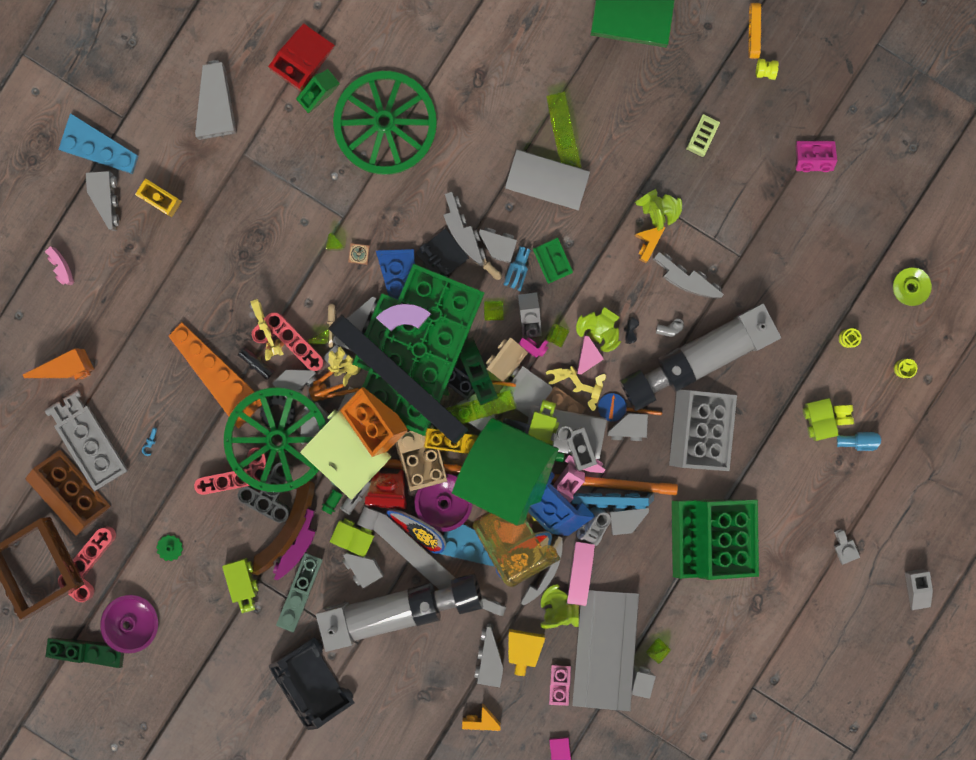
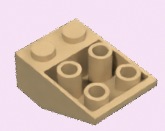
(506, 360)
(420, 465)

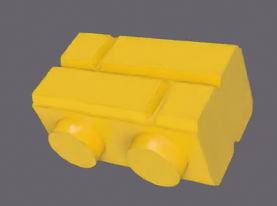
(158, 197)

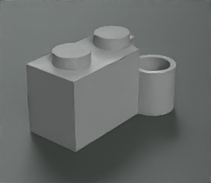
(579, 447)

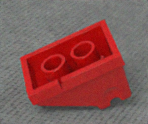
(387, 491)

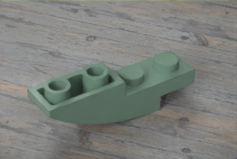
(299, 592)

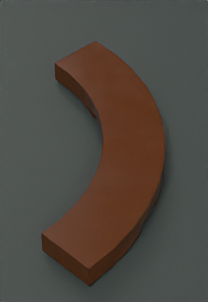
(289, 532)

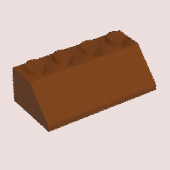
(67, 492)

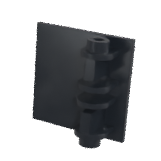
(442, 254)

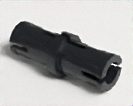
(255, 363)

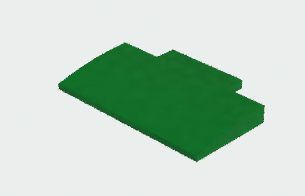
(424, 352)

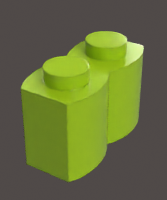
(820, 419)
(351, 537)

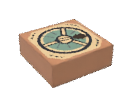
(359, 254)

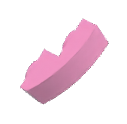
(62, 270)
(596, 468)
(559, 685)

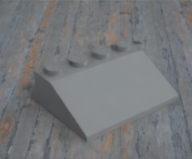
(703, 430)

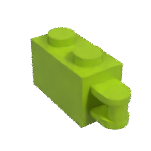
(542, 424)
(241, 583)

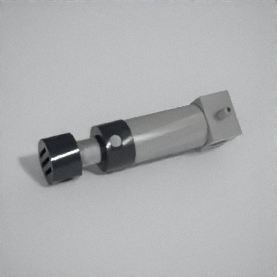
(686, 364)
(417, 606)

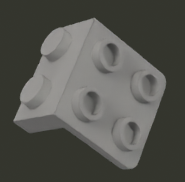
(528, 390)

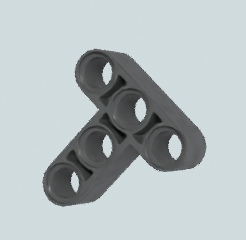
(271, 497)

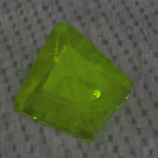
(322, 338)

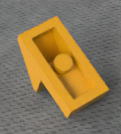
(651, 237)
(487, 722)

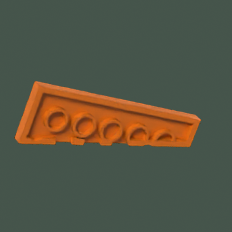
(217, 376)

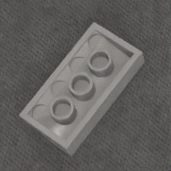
(547, 179)
(593, 426)

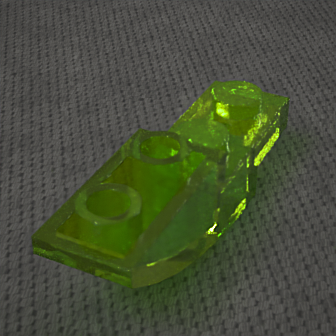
(563, 129)
(473, 411)

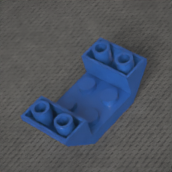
(557, 513)

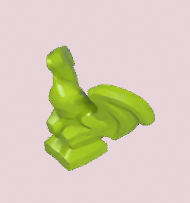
(658, 207)
(601, 327)
(561, 611)

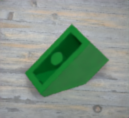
(317, 90)

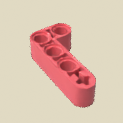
(291, 344)
(231, 476)
(89, 561)

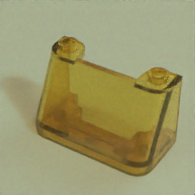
(513, 548)

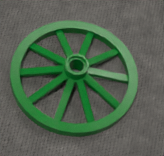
(398, 78)
(229, 439)

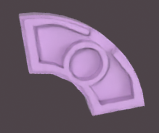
(402, 315)

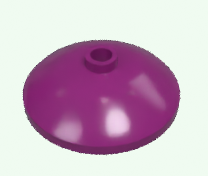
(442, 518)
(141, 621)

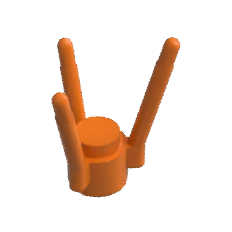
(320, 391)

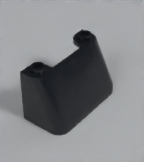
(310, 685)

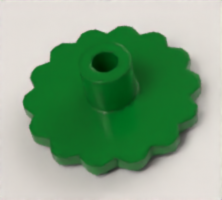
(169, 548)

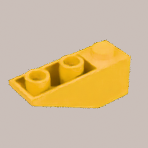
(437, 440)

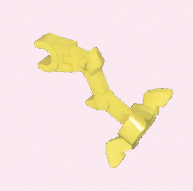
(271, 347)
(336, 362)
(561, 374)

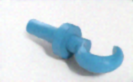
(150, 441)

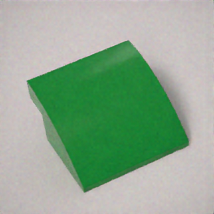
(633, 21)
(505, 471)
(715, 538)

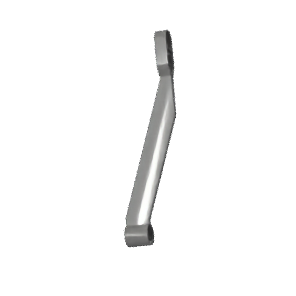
(415, 553)

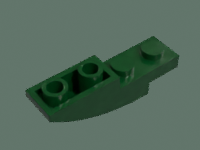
(477, 372)
(83, 651)

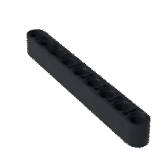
(398, 379)

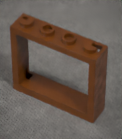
(61, 557)

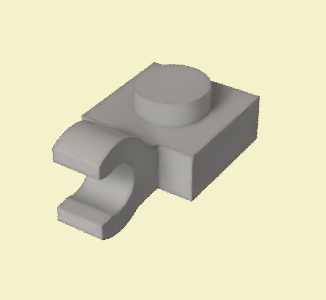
(846, 548)

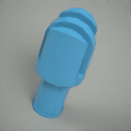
(518, 268)
(861, 441)

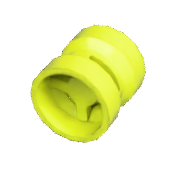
(767, 69)
(846, 337)
(909, 368)
(844, 415)

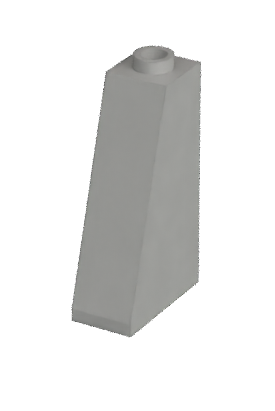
(214, 107)

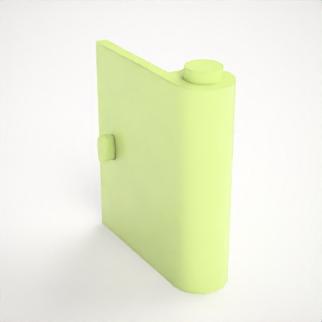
(341, 448)

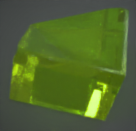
(658, 650)

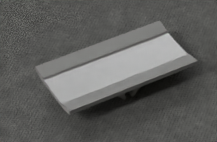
(606, 651)

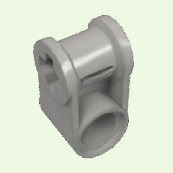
(595, 527)

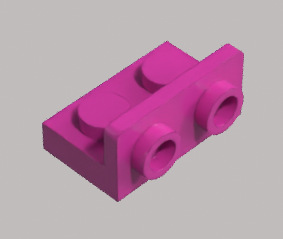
(816, 156)
(529, 346)

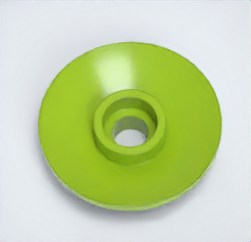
(921, 286)

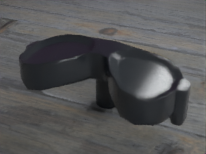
(630, 336)

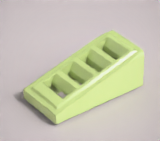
(696, 149)

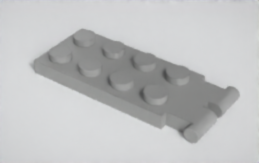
(86, 441)

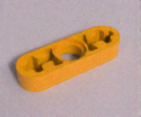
(754, 37)

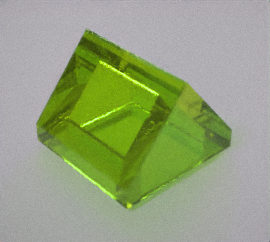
(333, 243)
(493, 310)
(557, 335)

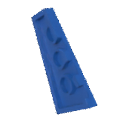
(395, 269)

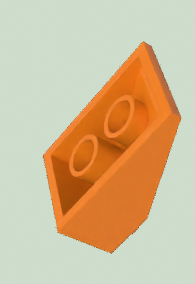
(69, 365)
(373, 422)

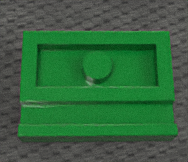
(552, 260)

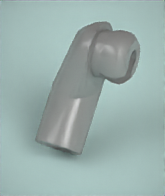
(672, 329)

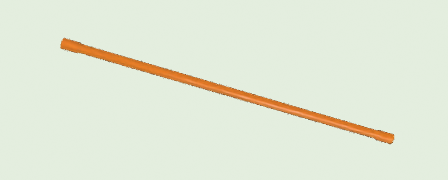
(661, 488)

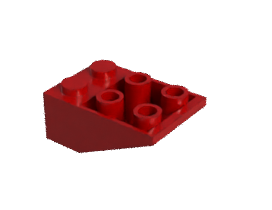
(301, 57)

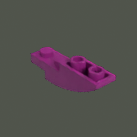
(298, 548)

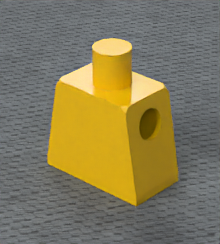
(524, 649)

